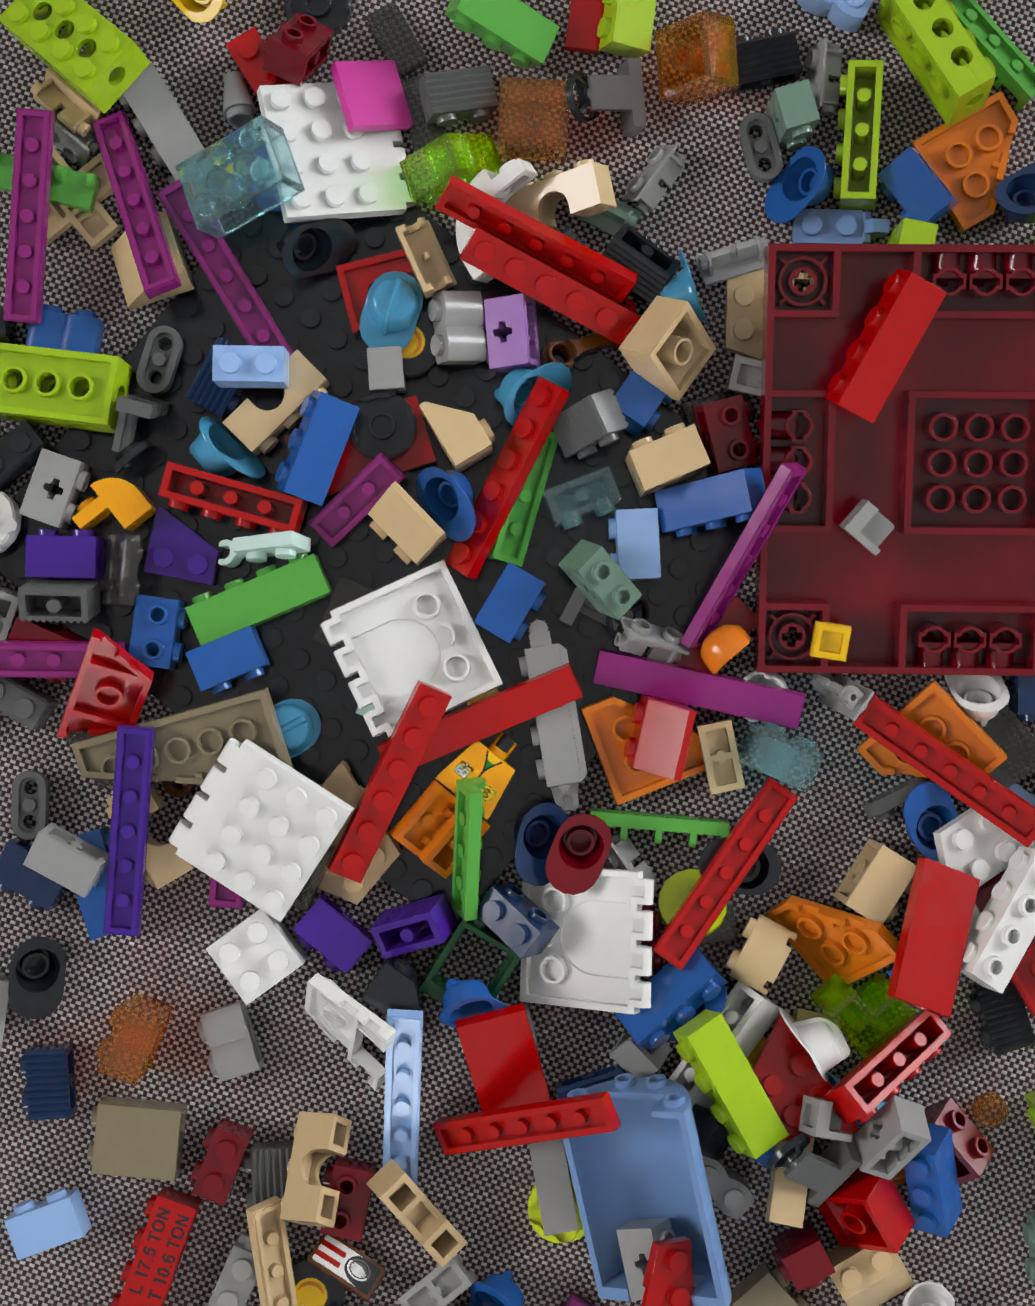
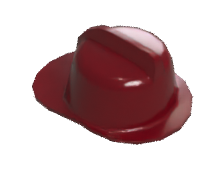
(578, 853)

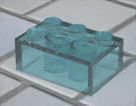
(239, 177)

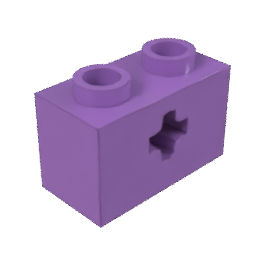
(514, 315)

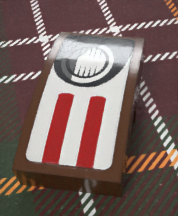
(347, 1266)

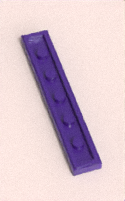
(129, 830)

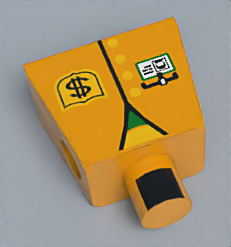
(483, 762)

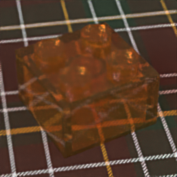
(697, 58)
(533, 119)
(134, 1038)

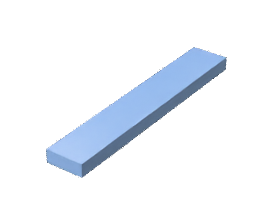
(403, 1091)

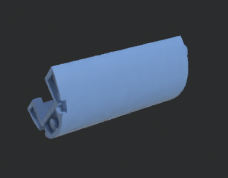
(646, 1172)

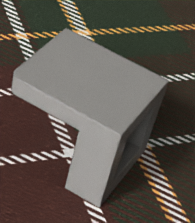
(386, 369)
(867, 526)
(637, 1059)
(821, 1120)

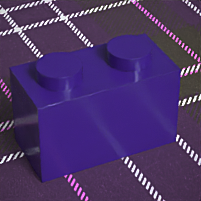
(64, 556)
(413, 926)
(333, 935)

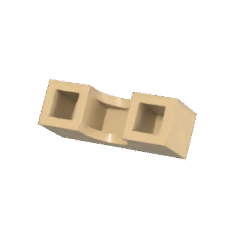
(585, 188)
(258, 427)
(161, 861)
(315, 1140)
(416, 1212)

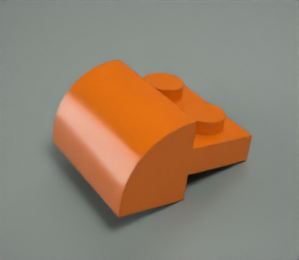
(429, 828)

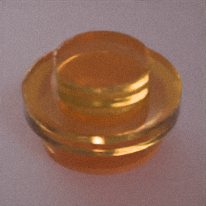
(990, 1110)

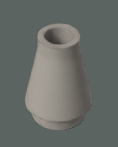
(237, 101)

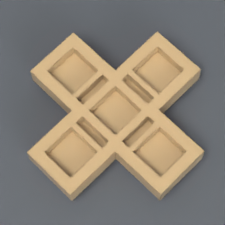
(95, 226)

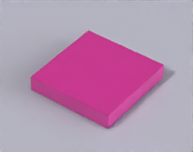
(371, 95)

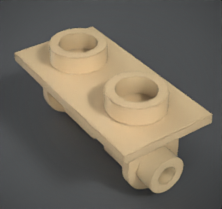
(76, 111)

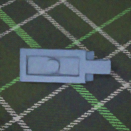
(837, 227)

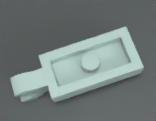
(259, 547)

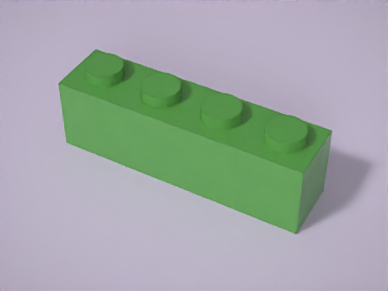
(259, 599)

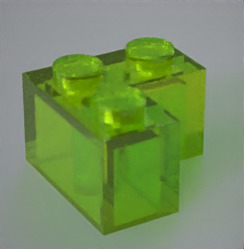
(450, 154)
(864, 1015)

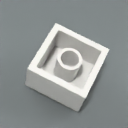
(256, 955)

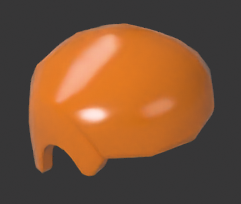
(723, 645)

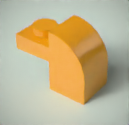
(115, 496)

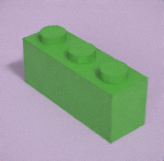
(506, 27)

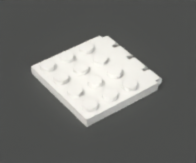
(340, 169)
(409, 635)
(259, 827)
(598, 949)

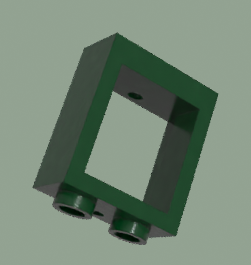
(435, 984)

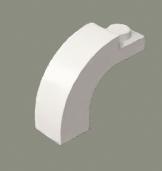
(511, 178)

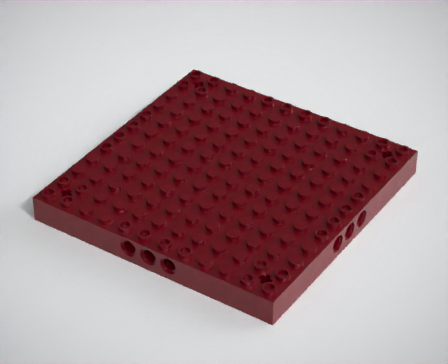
(939, 462)

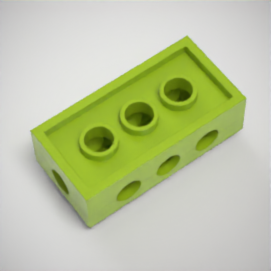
(939, 55)
(101, 69)
(73, 374)

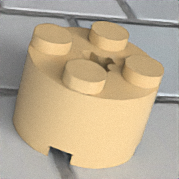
(761, 953)

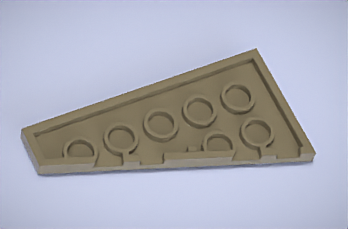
(193, 739)

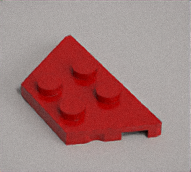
(106, 689)
(787, 1075)

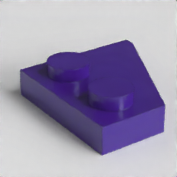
(180, 551)

